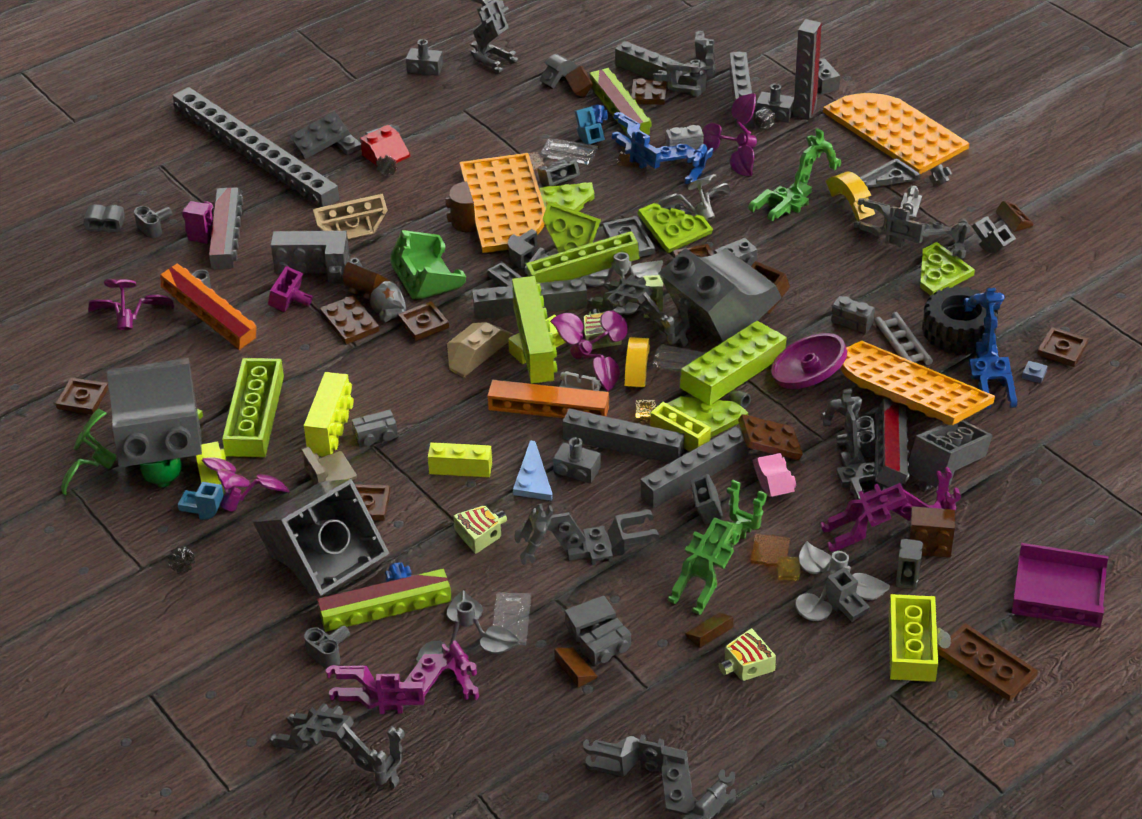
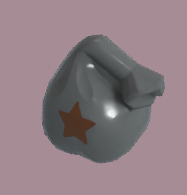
(387, 301)

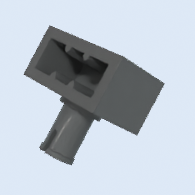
(424, 60)
(780, 104)
(576, 461)

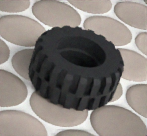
(942, 324)

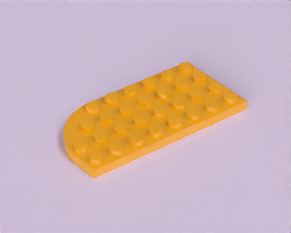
(897, 129)
(503, 198)
(912, 384)

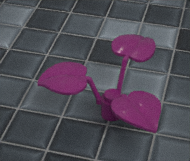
(743, 159)
(125, 317)
(570, 329)
(230, 481)

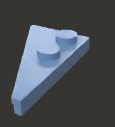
(532, 477)

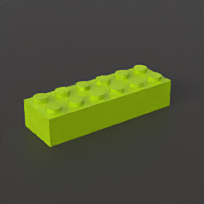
(534, 329)
(732, 362)
(253, 407)

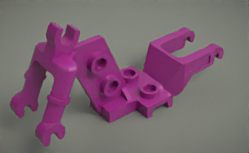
(876, 507)
(392, 694)

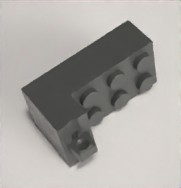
(311, 252)
(946, 447)

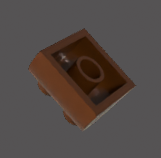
(461, 208)
(361, 280)

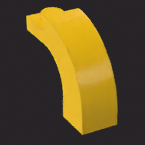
(852, 188)
(636, 362)

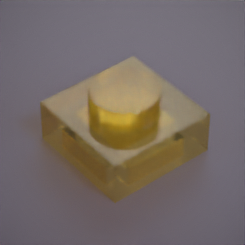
(644, 407)
(788, 568)

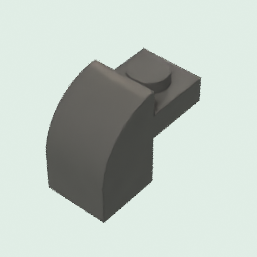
(556, 67)
(992, 238)
(522, 248)
(842, 594)

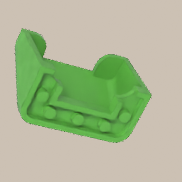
(420, 265)

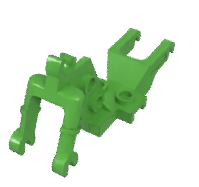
(795, 196)
(717, 546)

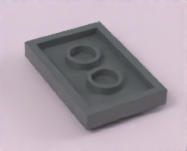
(320, 135)
(631, 224)

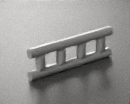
(904, 332)

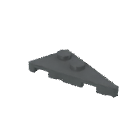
(890, 173)

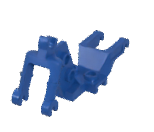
(642, 152)
(988, 363)

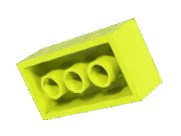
(328, 414)
(913, 638)

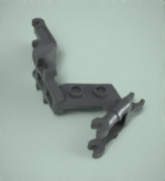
(493, 24)
(704, 61)
(899, 227)
(636, 291)
(854, 469)
(591, 544)
(331, 723)
(674, 769)

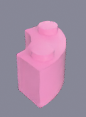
(774, 475)

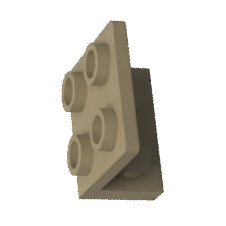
(327, 468)

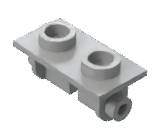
(911, 201)
(572, 380)

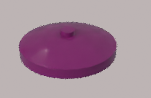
(809, 361)

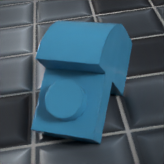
(587, 128)
(204, 501)

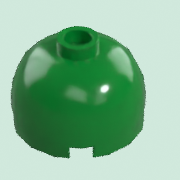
(161, 471)

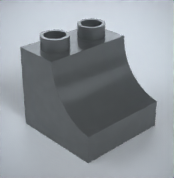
(722, 290)
(154, 412)
(323, 535)

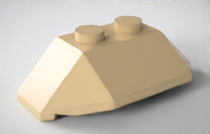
(356, 216)
(475, 346)

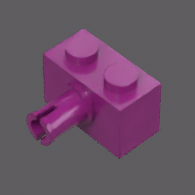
(198, 221)
(287, 290)

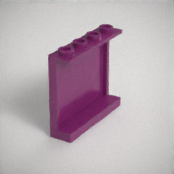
(1060, 585)

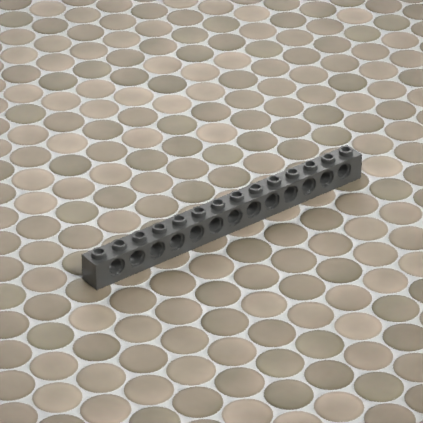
(256, 148)

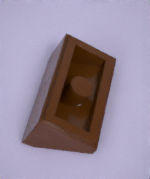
(579, 81)
(1013, 216)
(710, 629)
(574, 666)

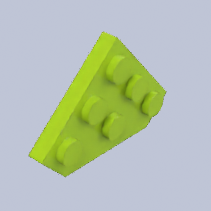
(569, 196)
(673, 226)
(569, 227)
(942, 269)
(719, 415)

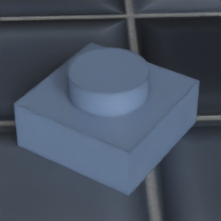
(1034, 372)

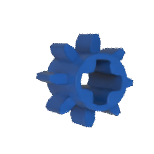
(599, 113)
(397, 571)

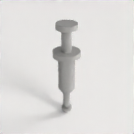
(943, 638)

